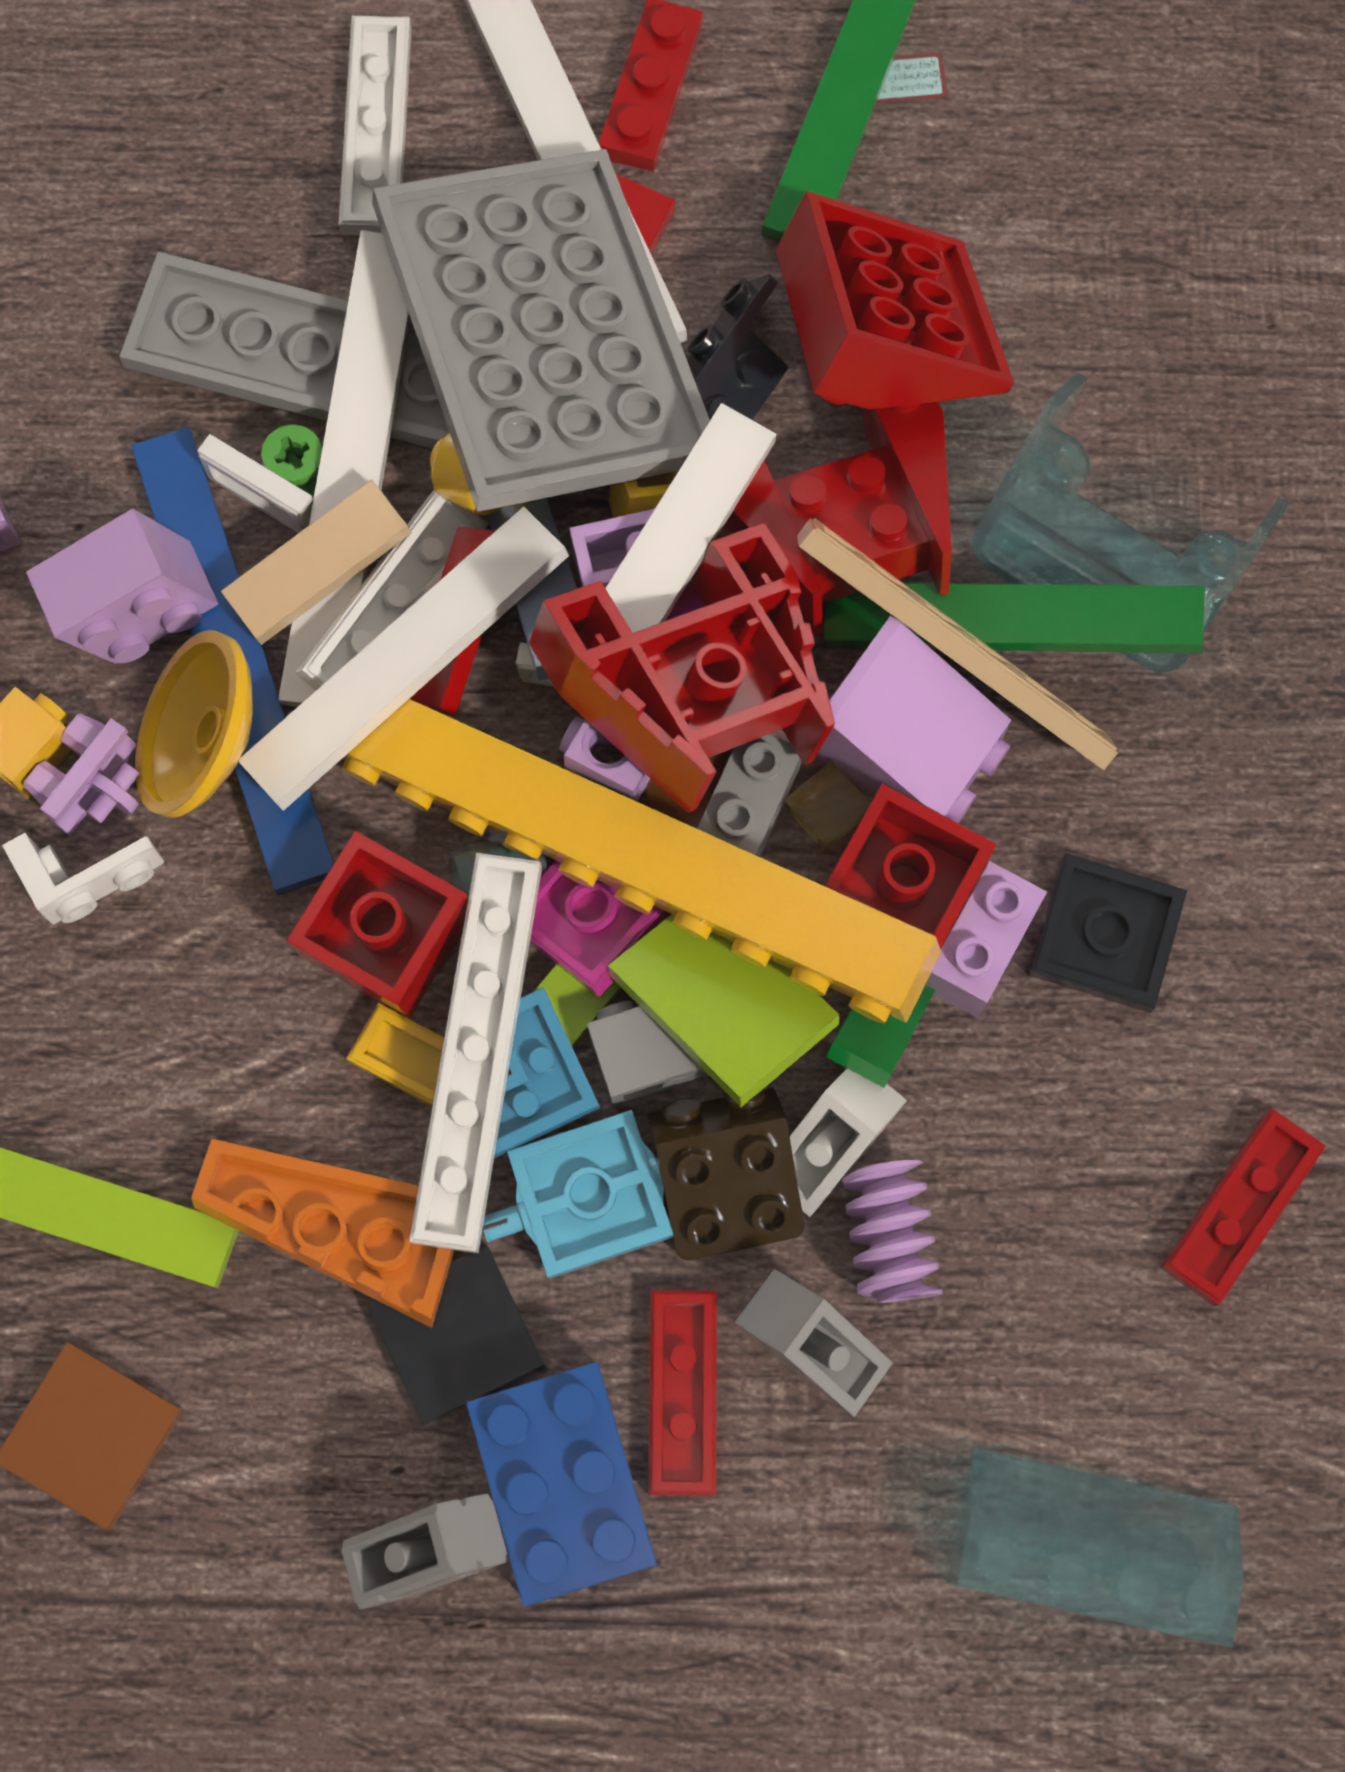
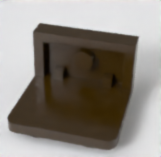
(727, 1174)

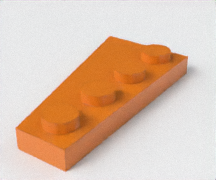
(328, 1219)

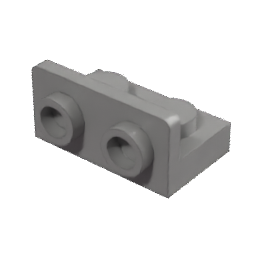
(752, 793)

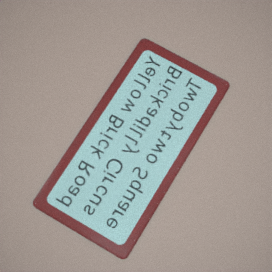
(915, 78)

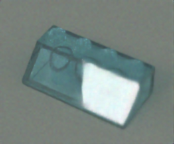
(1099, 1547)

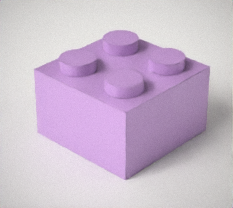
(122, 588)

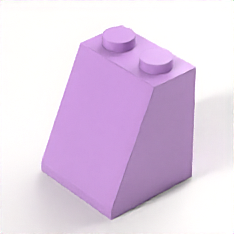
(913, 725)

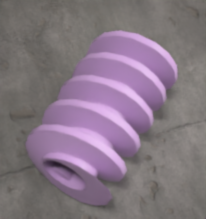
(890, 1232)

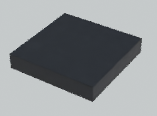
(1108, 933)
(470, 1349)

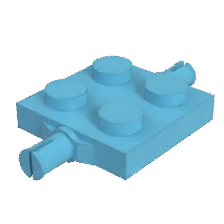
(585, 1196)

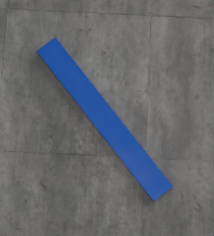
(184, 503)

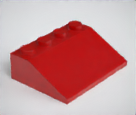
(886, 309)

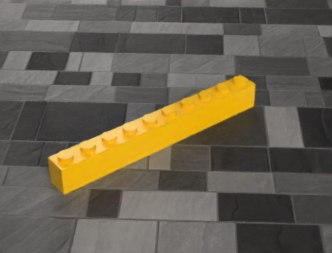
(650, 860)

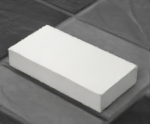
(255, 484)

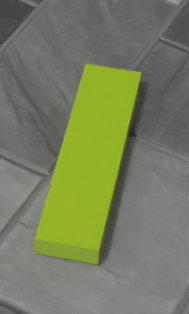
(114, 1219)

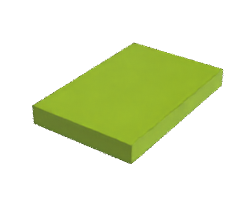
(721, 1010)

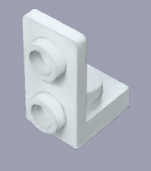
(77, 896)

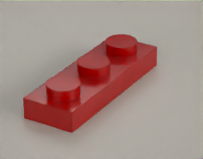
(651, 84)

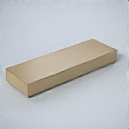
(316, 562)

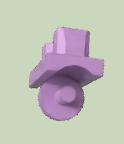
(96, 779)

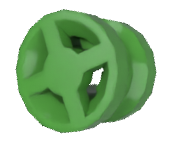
(283, 445)

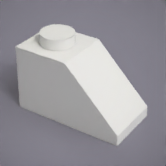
(839, 1133)

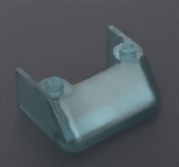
(1052, 535)

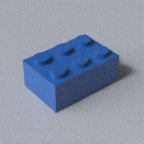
(561, 1484)

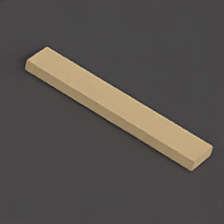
(956, 642)

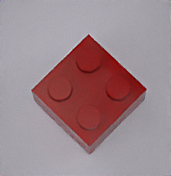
(911, 863)
(381, 924)

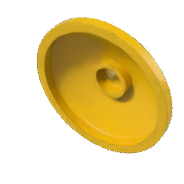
(194, 725)

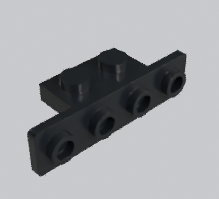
(730, 360)

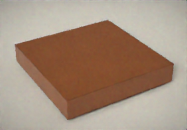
(89, 1436)

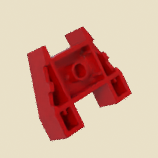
(879, 501)
(696, 679)

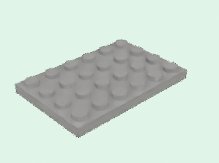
(541, 327)

